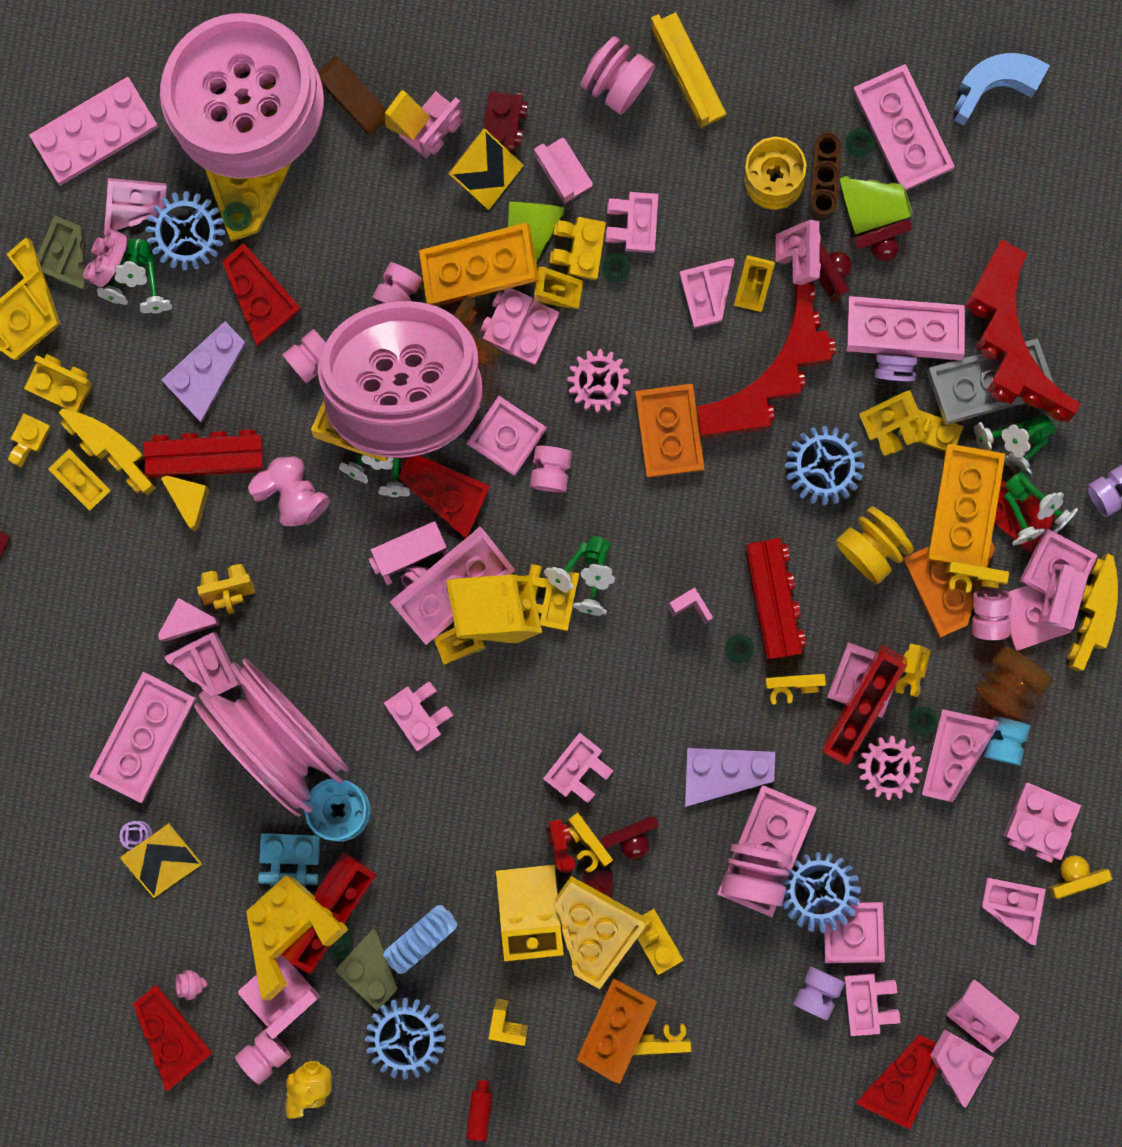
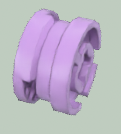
(895, 363)

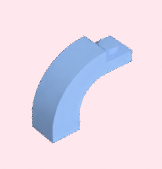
(1007, 70)

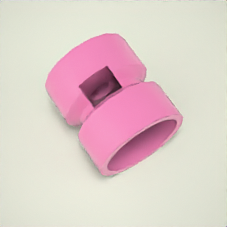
(398, 285)
(306, 357)
(550, 469)
(991, 614)
(260, 1058)

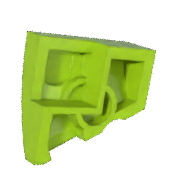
(874, 203)
(539, 217)

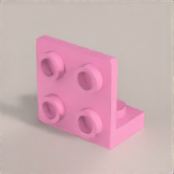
(443, 118)
(286, 1004)

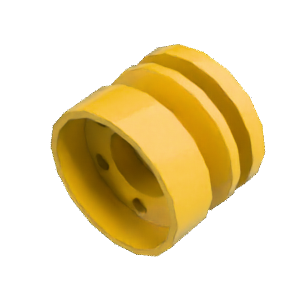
(773, 157)
(878, 541)

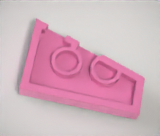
(955, 752)

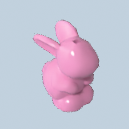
(297, 498)

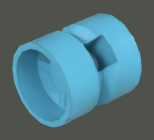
(1007, 741)

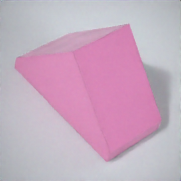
(185, 620)

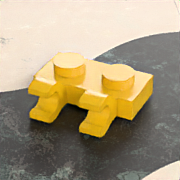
(585, 248)
(890, 415)

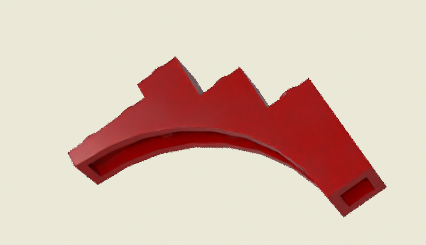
(1002, 339)
(749, 408)

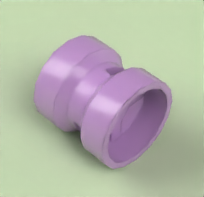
(140, 831)

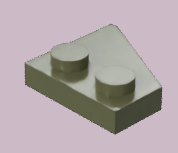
(63, 253)
(368, 971)

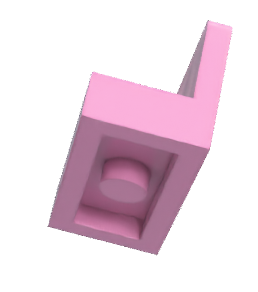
(563, 169)
(1063, 596)
(688, 599)
(984, 1016)

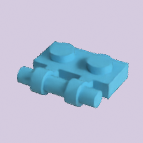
(289, 849)

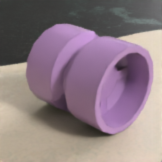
(1105, 495)
(819, 993)

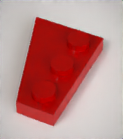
(259, 294)
(445, 491)
(1008, 523)
(170, 1036)
(903, 1084)

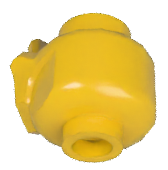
(307, 1088)

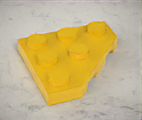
(255, 192)
(595, 930)

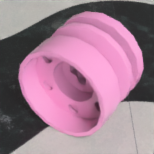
(616, 74)
(756, 874)

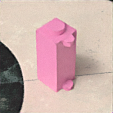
(407, 551)

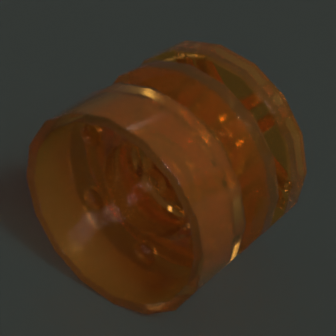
(1013, 683)

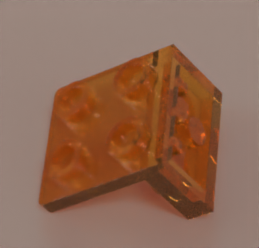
(466, 315)

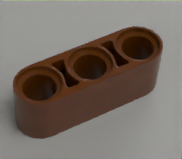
(352, 95)
(830, 164)

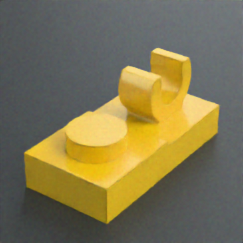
(936, 431)
(79, 479)
(988, 577)
(807, 683)
(581, 832)
(658, 944)
(674, 1044)

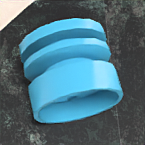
(332, 793)

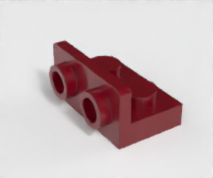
(504, 117)

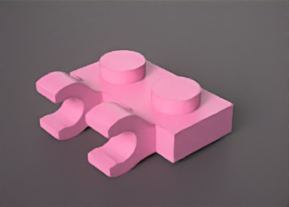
(641, 222)
(413, 718)
(573, 765)
(862, 1004)

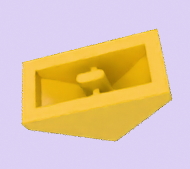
(405, 116)
(754, 283)
(557, 289)
(189, 499)
(455, 648)

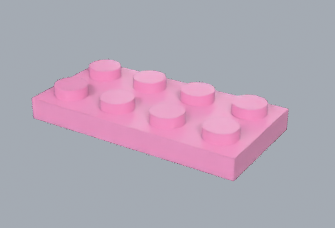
(903, 128)
(93, 131)
(905, 328)
(426, 600)
(142, 737)
(775, 823)

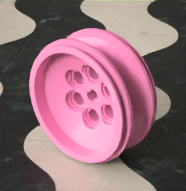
(213, 59)
(400, 379)
(270, 738)

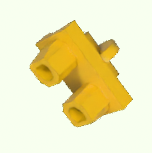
(228, 591)

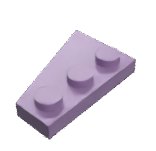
(204, 370)
(724, 772)

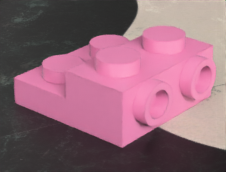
(519, 325)
(1041, 822)

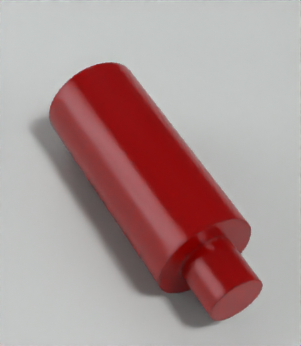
(479, 1112)

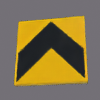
(486, 169)
(161, 860)

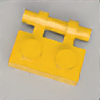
(557, 604)

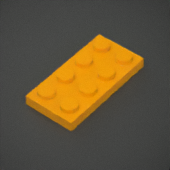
(479, 265)
(966, 505)

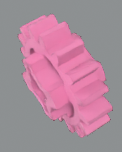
(611, 368)
(880, 758)

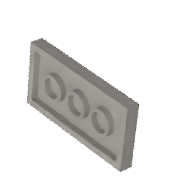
(962, 385)

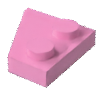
(707, 291)
(1014, 906)

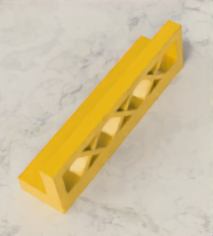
(687, 69)
(503, 1030)

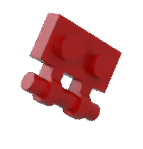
(558, 837)

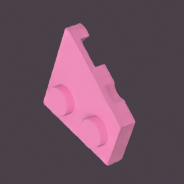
(131, 202)
(206, 664)
(960, 1065)

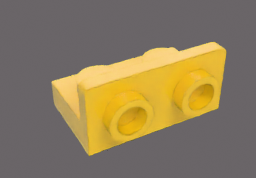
(58, 384)

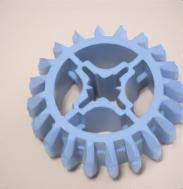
(173, 246)
(820, 452)
(830, 899)
(420, 939)
(380, 1046)

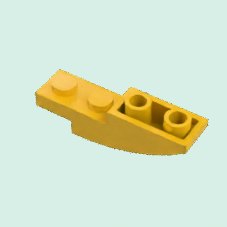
(101, 440)
(1100, 602)

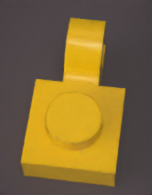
(29, 435)
(917, 663)

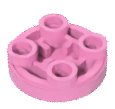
(107, 256)

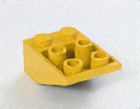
(494, 608)
(529, 913)

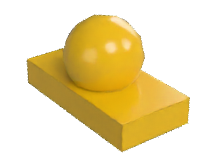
(1078, 877)

